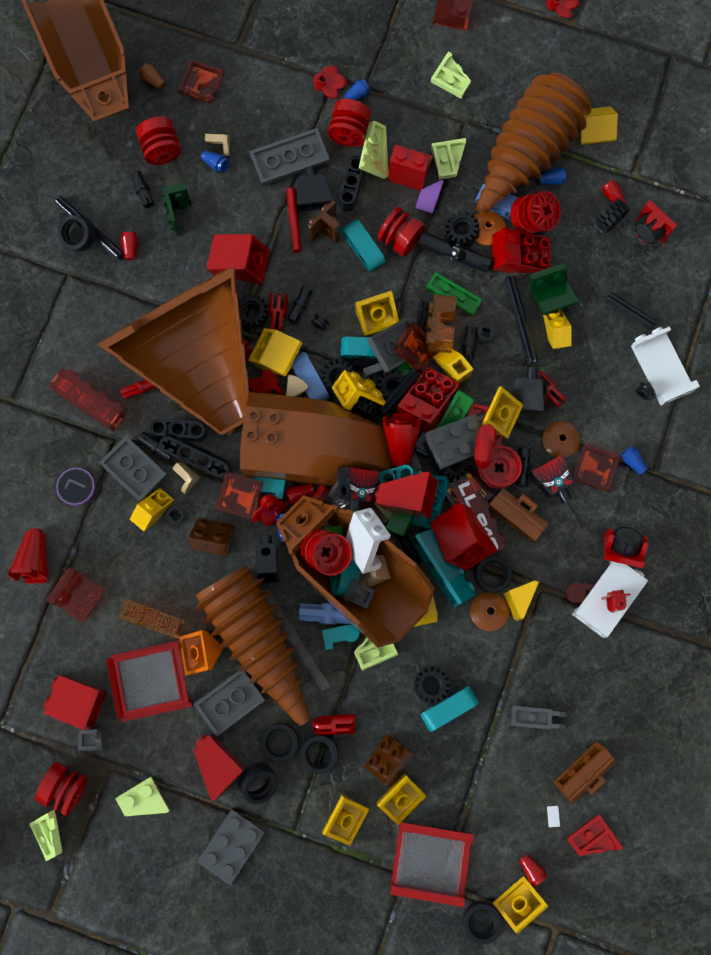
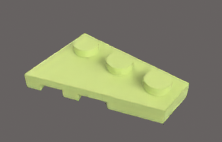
(374, 152)

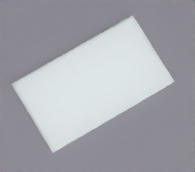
(553, 816)

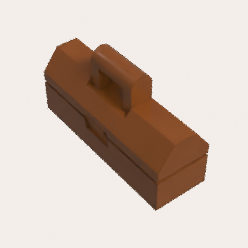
(519, 518)
(585, 771)

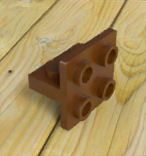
(325, 223)
(211, 537)
(388, 760)

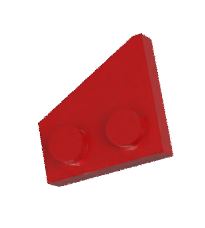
(593, 838)

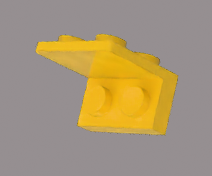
(352, 386)

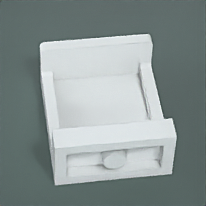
(364, 538)

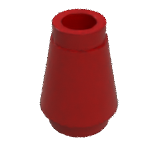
(613, 191)
(129, 245)
(294, 493)
(533, 870)

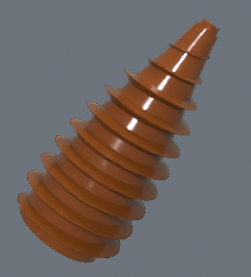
(534, 136)
(254, 637)

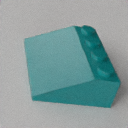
(445, 574)

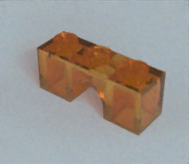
(441, 336)
(151, 618)

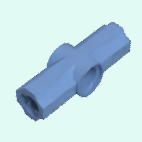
(321, 613)

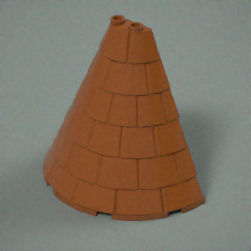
(192, 351)

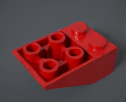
(520, 251)
(429, 398)

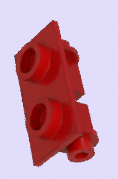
(616, 600)

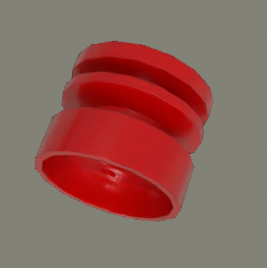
(349, 122)
(158, 140)
(535, 212)
(399, 231)
(510, 468)
(335, 555)
(61, 788)

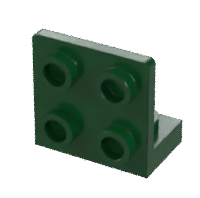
(175, 197)
(552, 289)

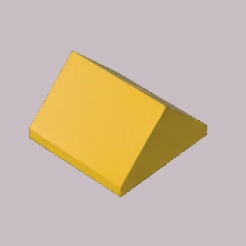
(600, 126)
(377, 313)
(503, 412)
(520, 598)
(401, 799)
(345, 820)
(520, 904)

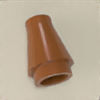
(151, 76)

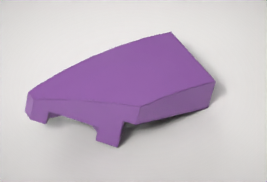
(429, 196)

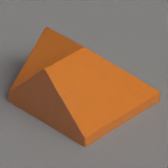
(199, 652)

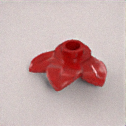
(562, 7)
(331, 81)
(265, 384)
(269, 510)

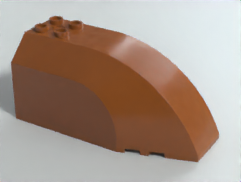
(83, 53)
(307, 440)
(396, 601)

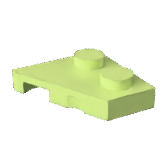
(451, 77)
(448, 157)
(47, 835)

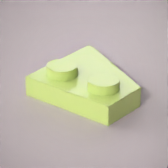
(369, 655)
(143, 800)

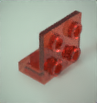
(76, 594)

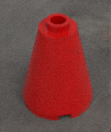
(401, 437)
(31, 559)

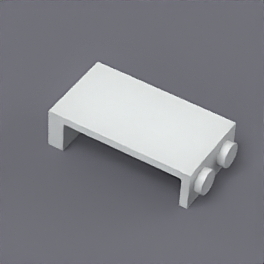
(663, 366)
(594, 611)

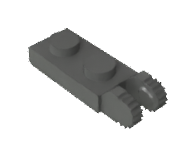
(535, 717)

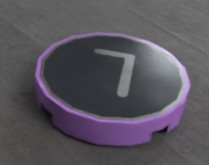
(75, 486)

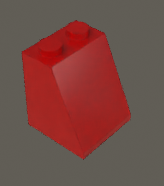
(409, 167)
(242, 253)
(408, 495)
(462, 537)
(74, 702)
(216, 764)

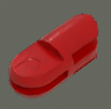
(277, 312)
(552, 388)
(485, 445)
(334, 724)

